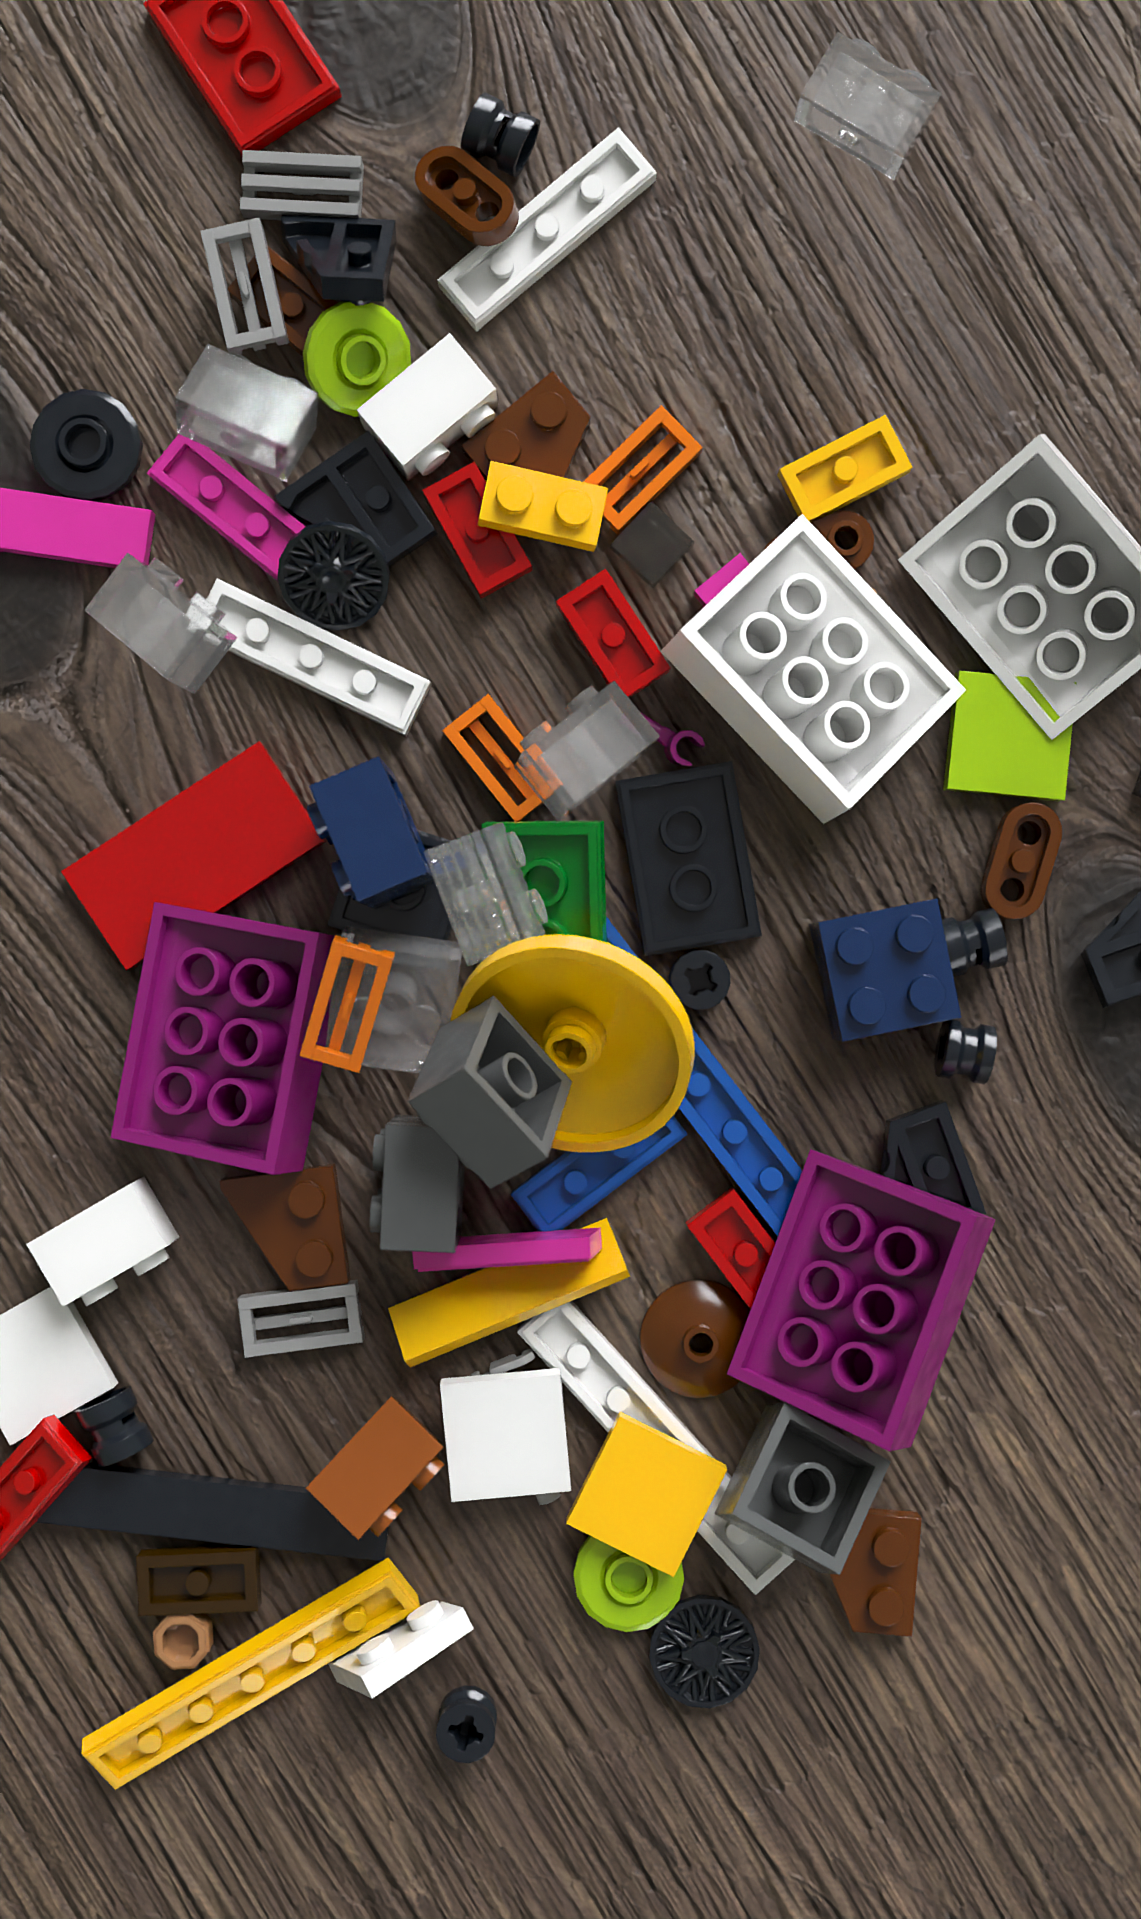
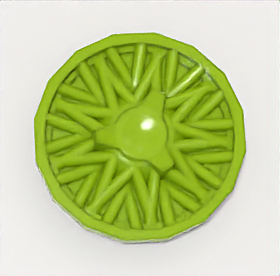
(354, 354)
(622, 1589)

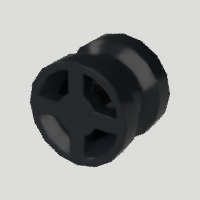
(696, 978)
(965, 1051)
(469, 1709)

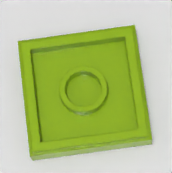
(1000, 746)

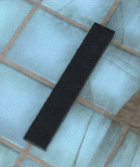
(207, 1511)

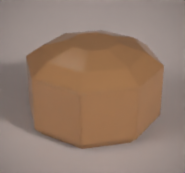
(183, 1640)

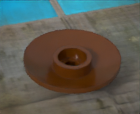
(679, 1315)

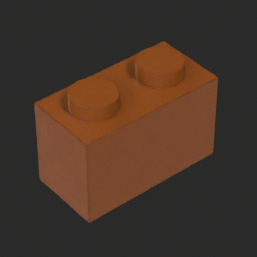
(377, 1468)

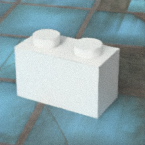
(430, 408)
(103, 1242)

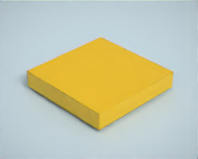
(646, 1494)

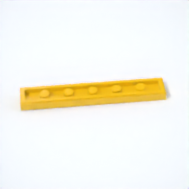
(250, 1674)

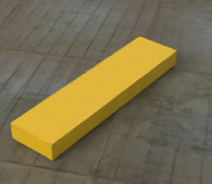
(499, 1299)

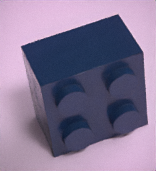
(371, 832)
(885, 970)

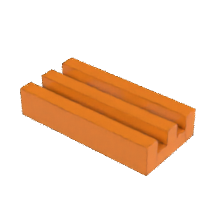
(639, 437)
(470, 720)
(361, 954)

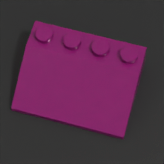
(221, 1040)
(860, 1300)

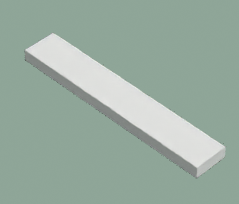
(610, 1385)

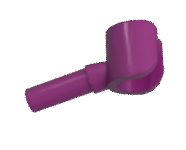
(669, 740)

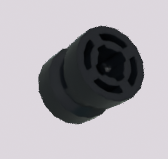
(500, 134)
(975, 941)
(114, 1426)

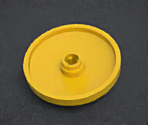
(603, 1024)

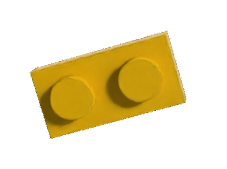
(845, 470)
(542, 506)

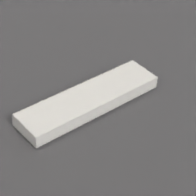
(548, 229)
(320, 660)

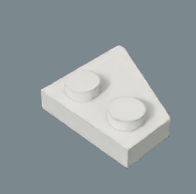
(401, 1648)

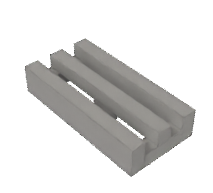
(306, 164)
(257, 336)
(250, 1324)

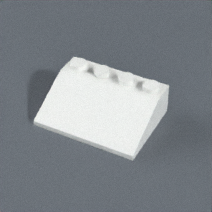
(1039, 583)
(813, 670)

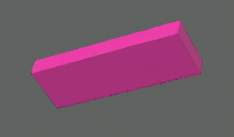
(226, 501)
(73, 528)
(514, 1250)

